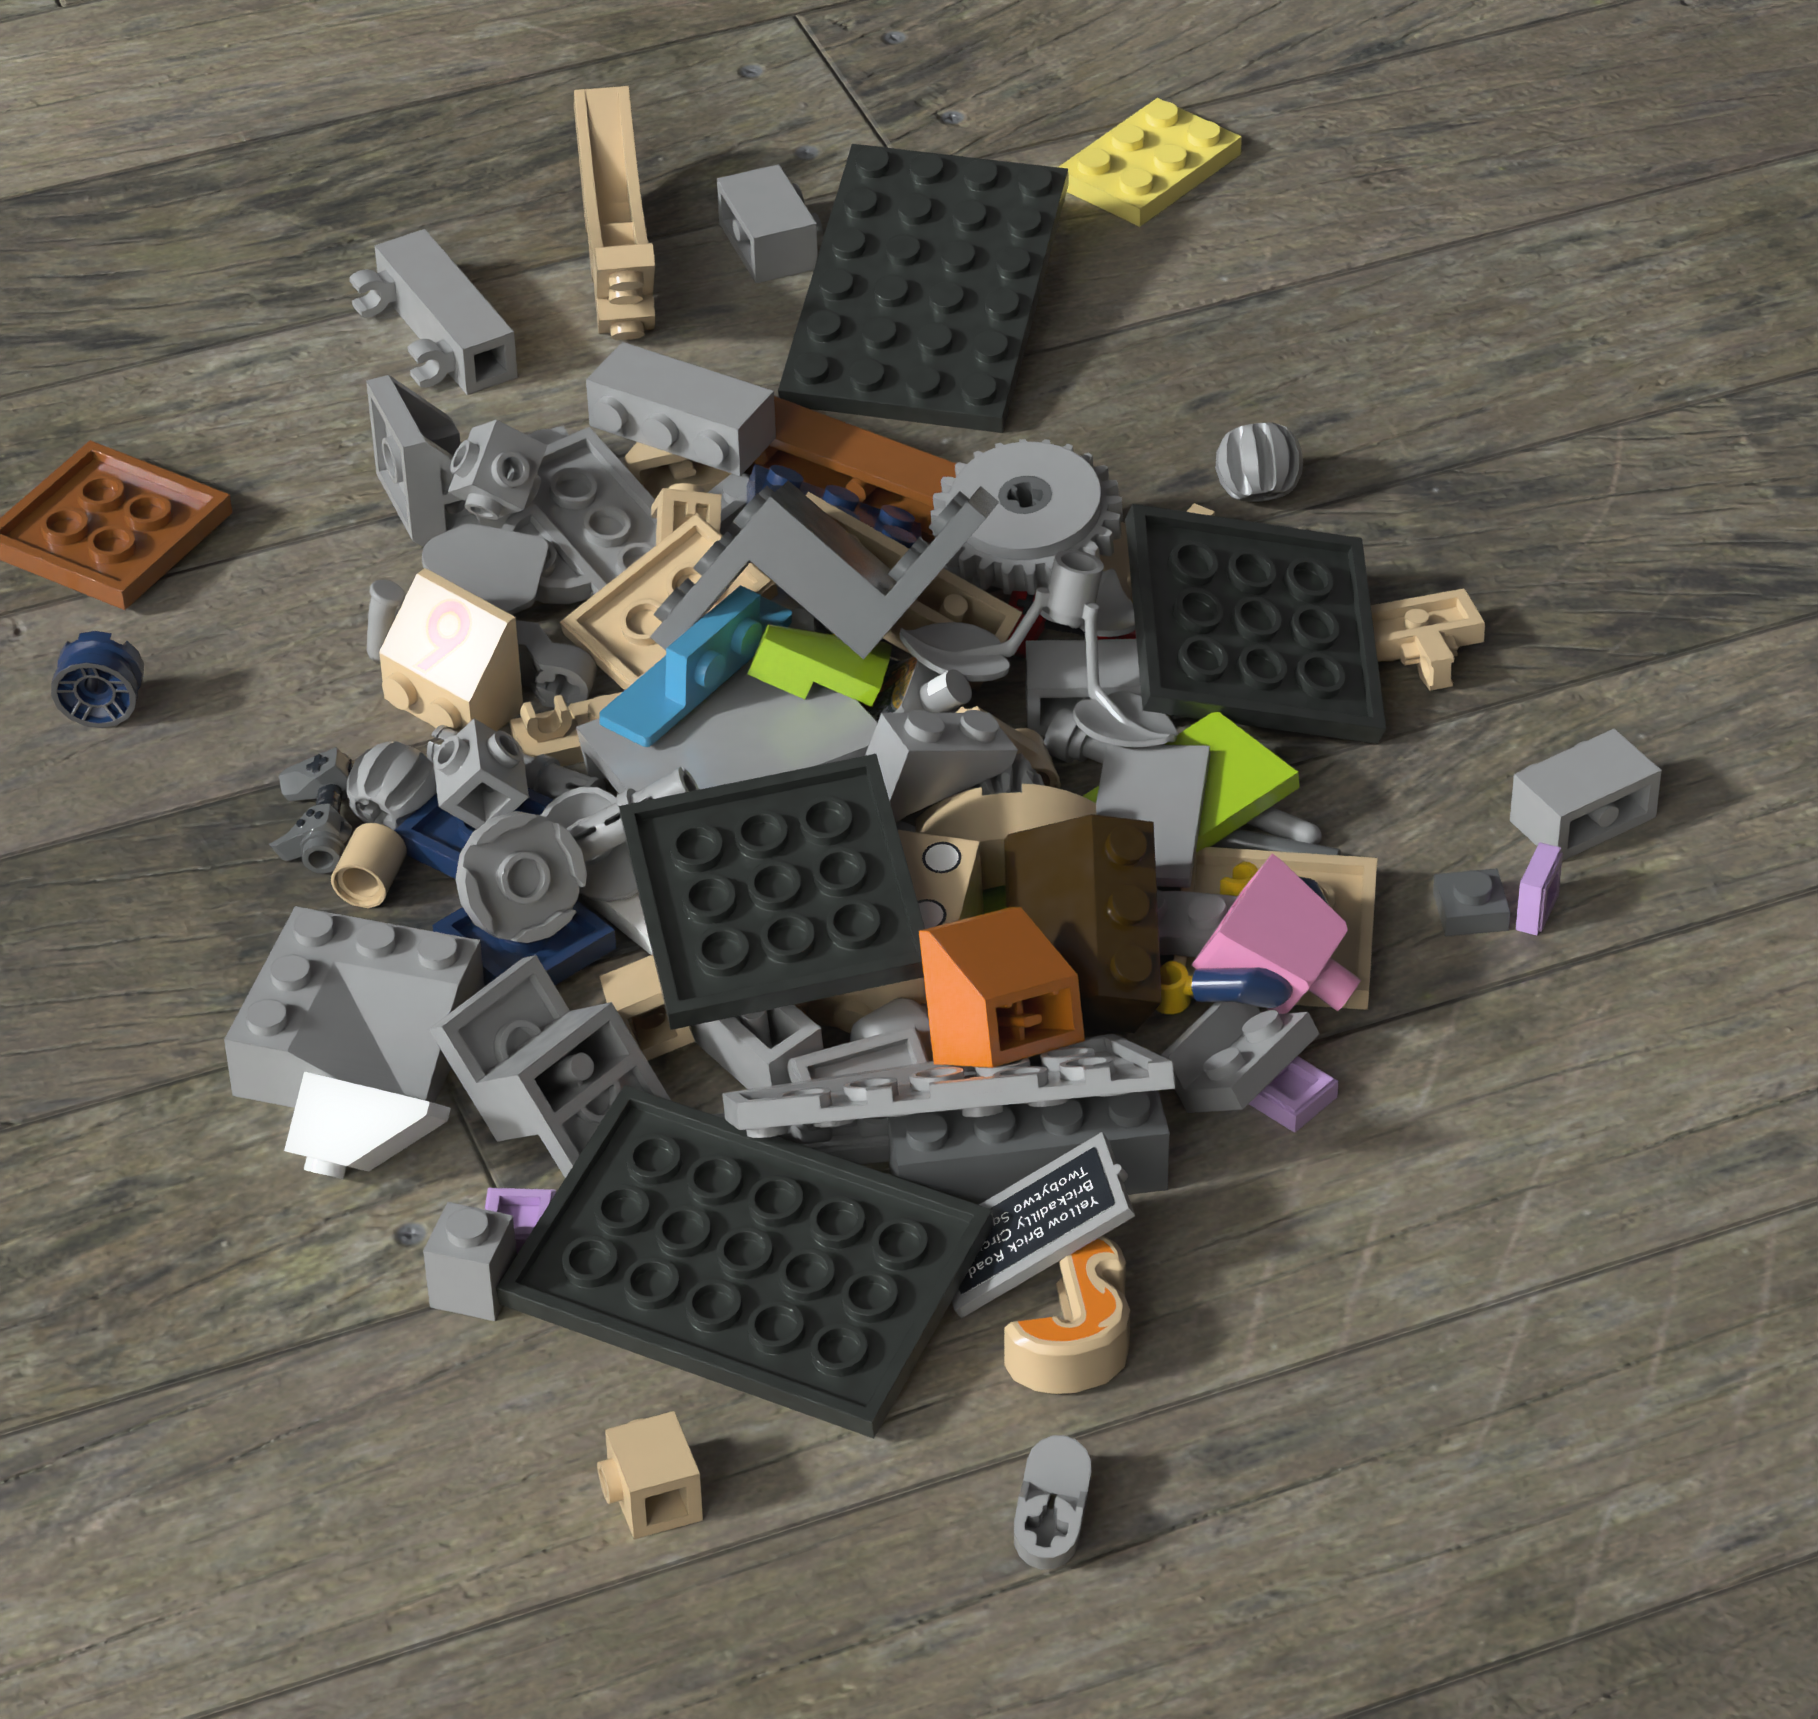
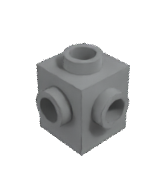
(496, 470)
(480, 774)

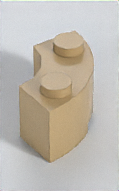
(996, 815)

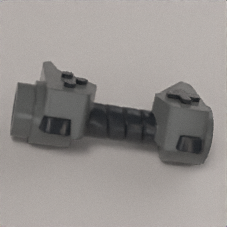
(321, 831)

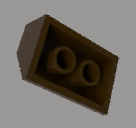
(1096, 902)

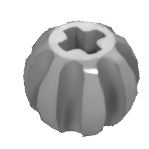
(1259, 462)
(390, 783)

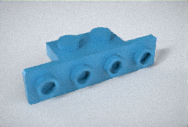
(693, 667)

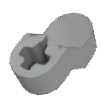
(553, 667)
(1045, 1535)

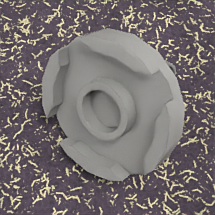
(520, 877)

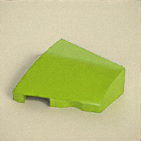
(798, 657)

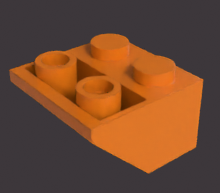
(997, 991)

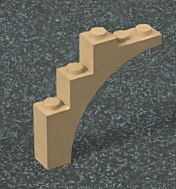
(613, 213)

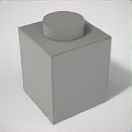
(468, 1260)

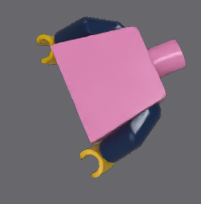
(1266, 946)

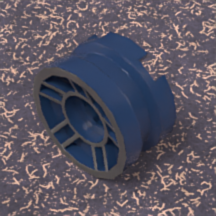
(97, 680)

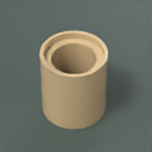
(368, 865)

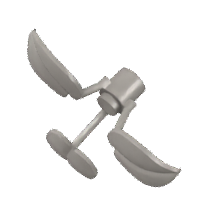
(1077, 597)

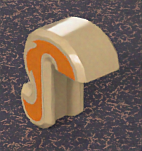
(1091, 1339)

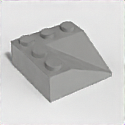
(350, 1006)

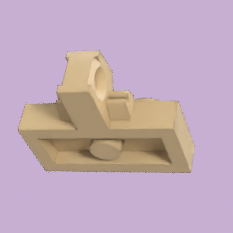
(1427, 632)

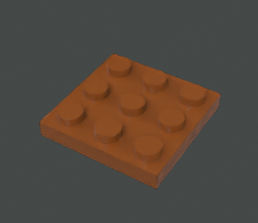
(109, 524)

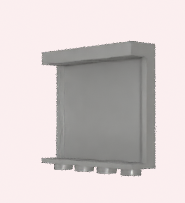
(736, 736)

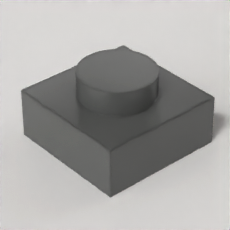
(1471, 902)

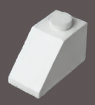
(355, 1124)

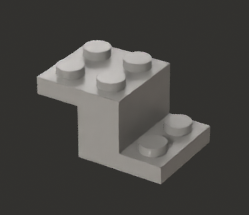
(538, 1063)

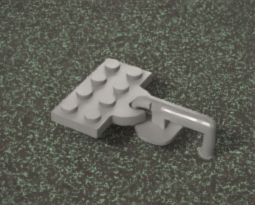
(559, 550)

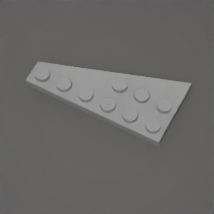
(1086, 1069)

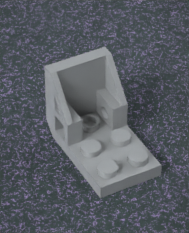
(414, 459)

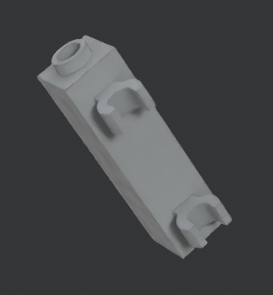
(445, 311)

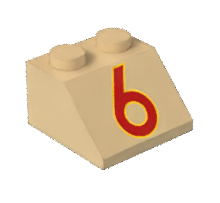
(452, 657)

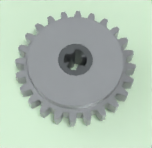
(1045, 506)

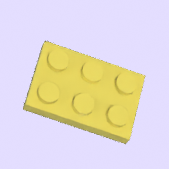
(1150, 161)

